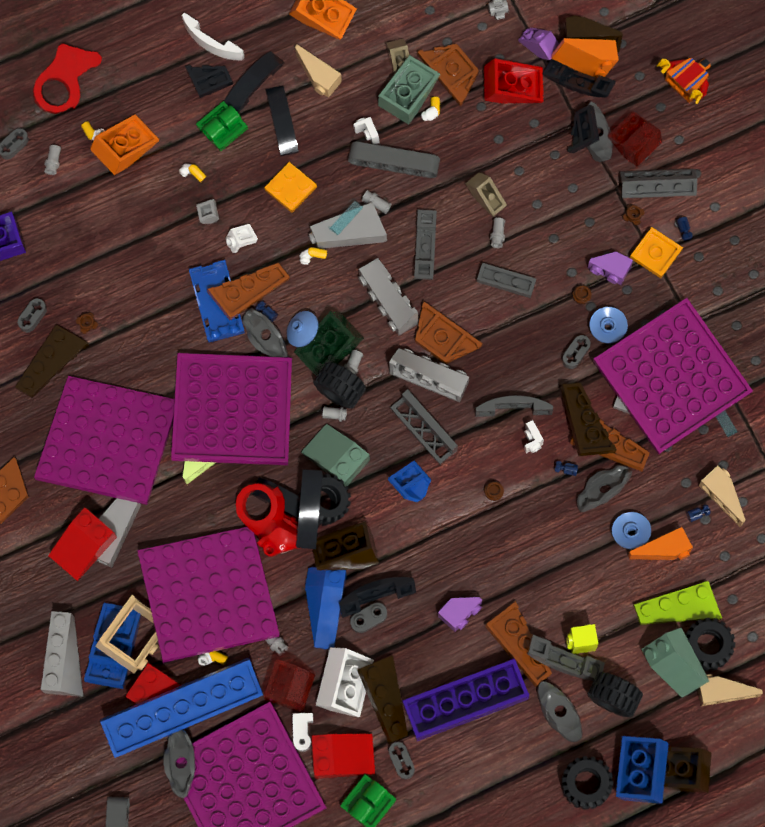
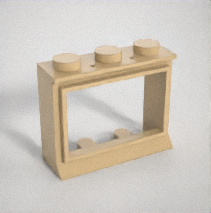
(115, 653)

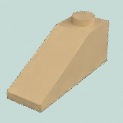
(321, 75)
(721, 490)
(723, 690)

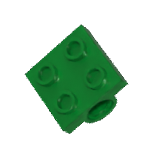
(222, 126)
(368, 802)

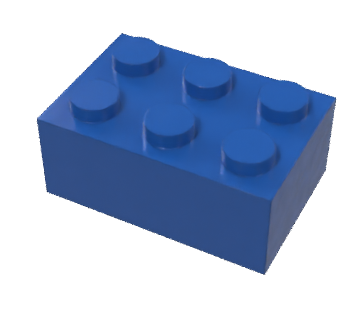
(642, 769)

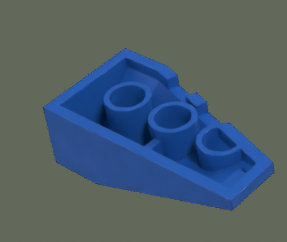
(323, 594)

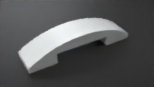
(228, 51)

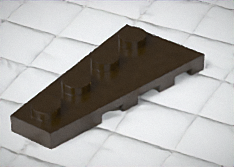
(51, 358)
(584, 422)
(384, 694)

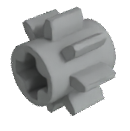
(498, 8)

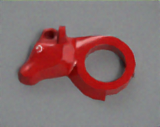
(66, 68)
(273, 531)

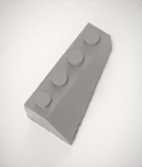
(388, 297)
(429, 374)
(62, 659)

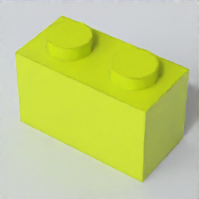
(582, 639)

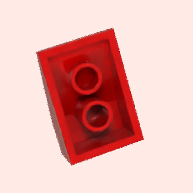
(513, 82)
(82, 544)
(150, 684)
(343, 755)

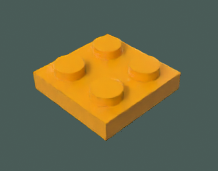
(290, 187)
(656, 252)

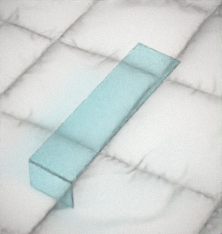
(346, 218)
(726, 424)

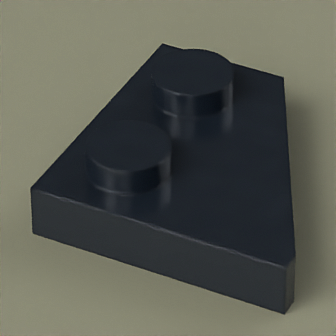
(209, 79)
(584, 129)

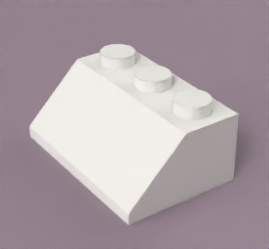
(341, 684)

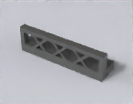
(658, 183)
(427, 420)

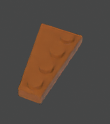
(247, 290)
(627, 451)
(514, 636)

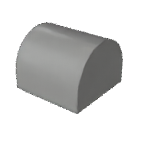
(208, 212)

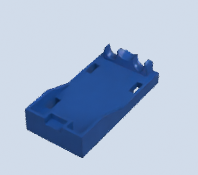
(220, 325)

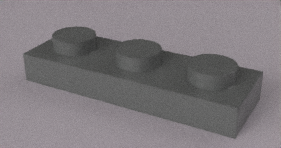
(506, 280)

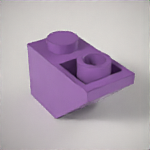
(539, 42)
(612, 266)
(458, 610)

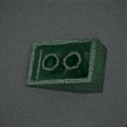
(332, 342)

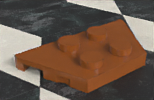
(455, 69)
(443, 337)
(11, 489)

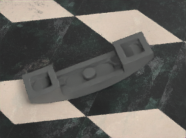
(425, 244)
(511, 402)
(563, 660)

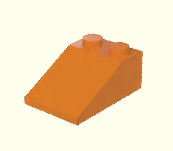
(324, 15)
(587, 55)
(123, 144)

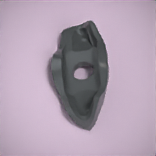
(601, 149)
(255, 324)
(592, 497)
(568, 725)
(180, 747)

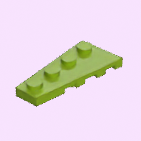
(679, 606)

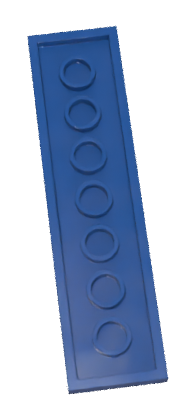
(181, 707)

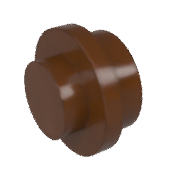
(582, 294)
(494, 491)

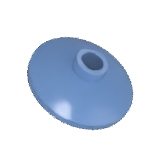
(612, 317)
(302, 329)
(631, 522)

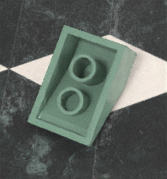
(408, 89)
(336, 454)
(676, 662)

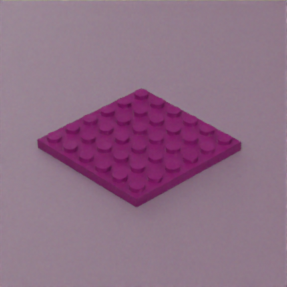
(672, 375)
(232, 409)
(106, 440)
(207, 594)
(250, 776)

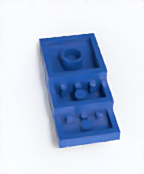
(101, 667)

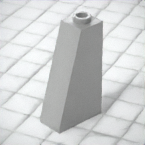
(363, 229)
(119, 519)

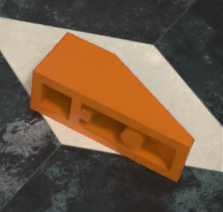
(666, 547)

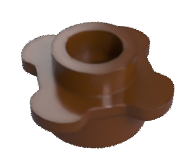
(631, 209)
(86, 318)

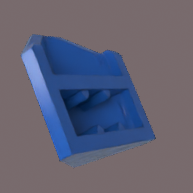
(411, 482)

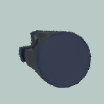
(684, 226)
(268, 312)
(568, 468)
(696, 513)

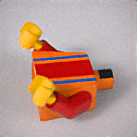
(687, 77)

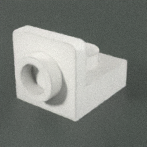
(367, 126)
(240, 237)
(533, 434)

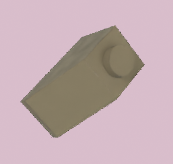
(397, 53)
(486, 193)

